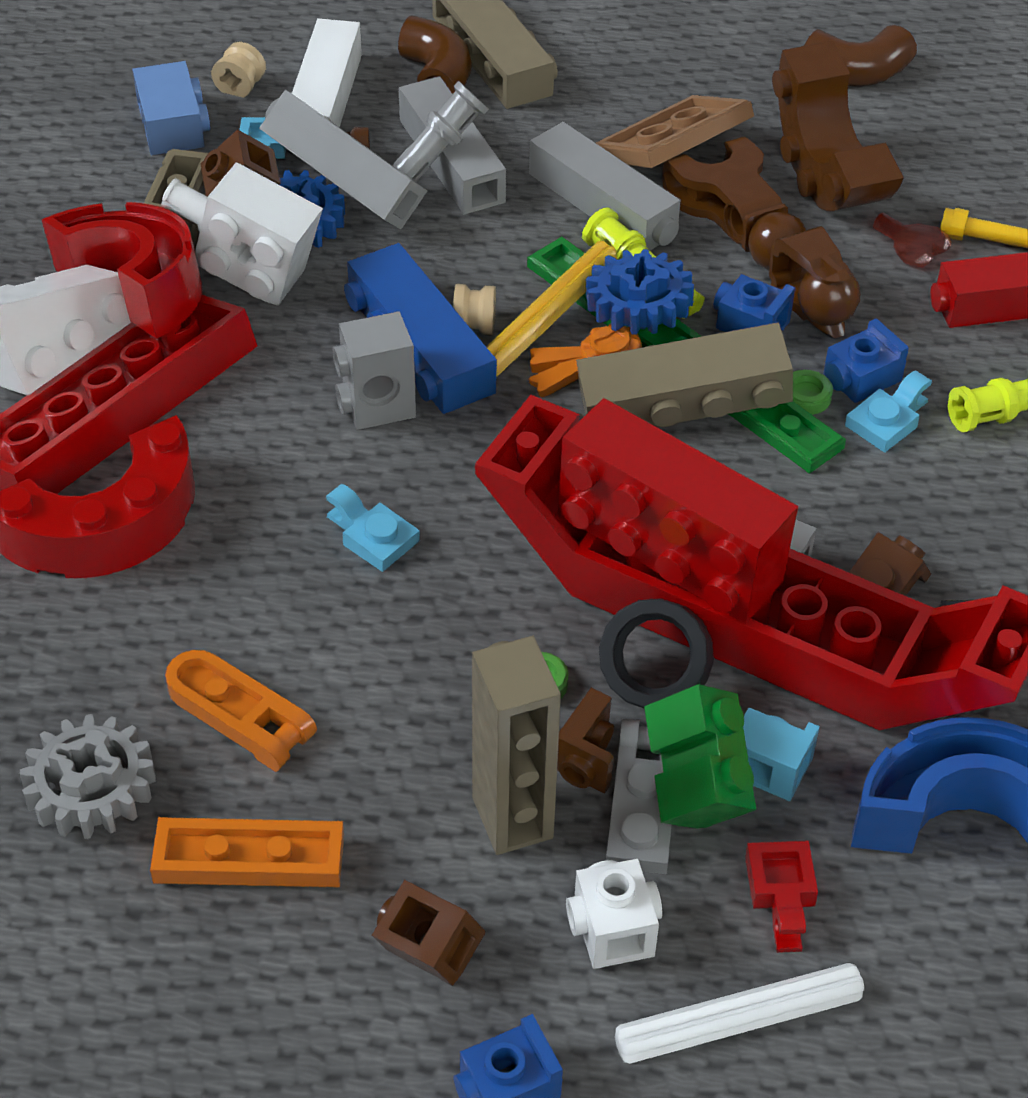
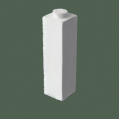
(329, 67)

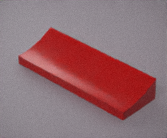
(116, 392)

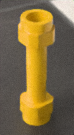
(957, 223)

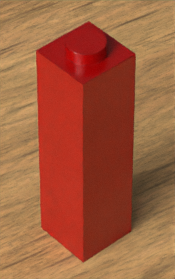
(982, 290)

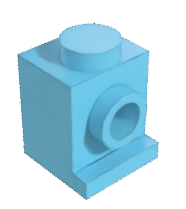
(778, 752)

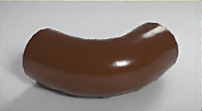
(437, 48)
(875, 59)

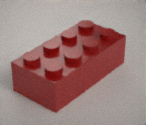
(675, 510)

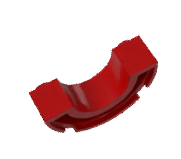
(146, 248)
(108, 527)

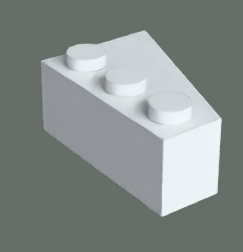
(56, 323)

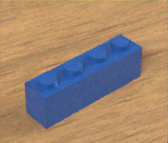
(448, 356)

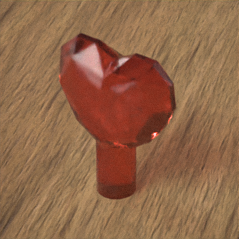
(913, 242)

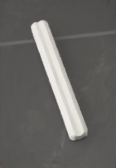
(738, 1013)

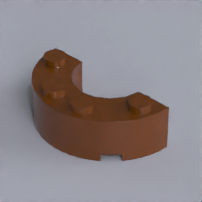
(820, 132)

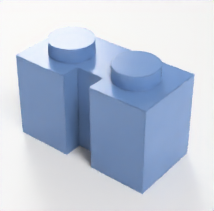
(171, 107)

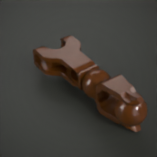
(755, 217)

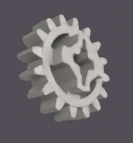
(89, 775)

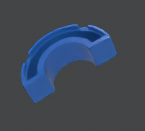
(940, 770)

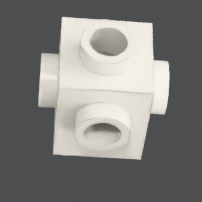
(615, 912)

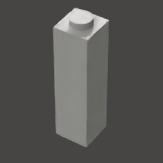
(342, 159)
(467, 169)
(597, 180)

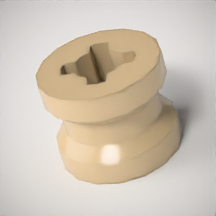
(238, 69)
(476, 307)

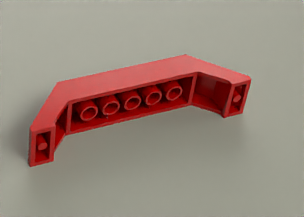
(814, 636)

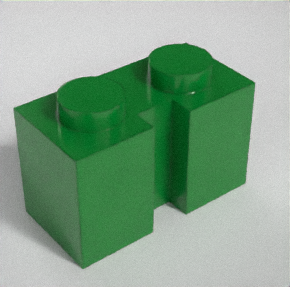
(702, 757)

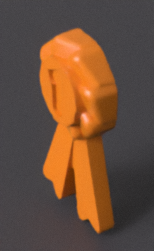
(558, 365)

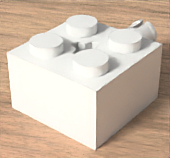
(249, 231)

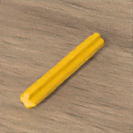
(547, 307)

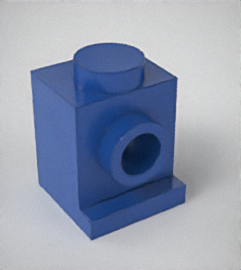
(752, 304)
(866, 362)
(535, 1072)

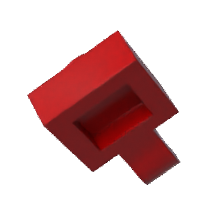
(784, 880)

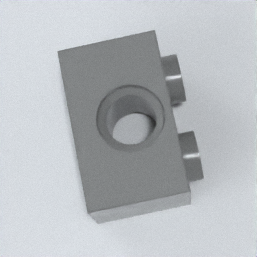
(376, 370)

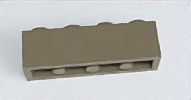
(500, 49)
(693, 376)
(514, 743)

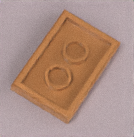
(676, 129)

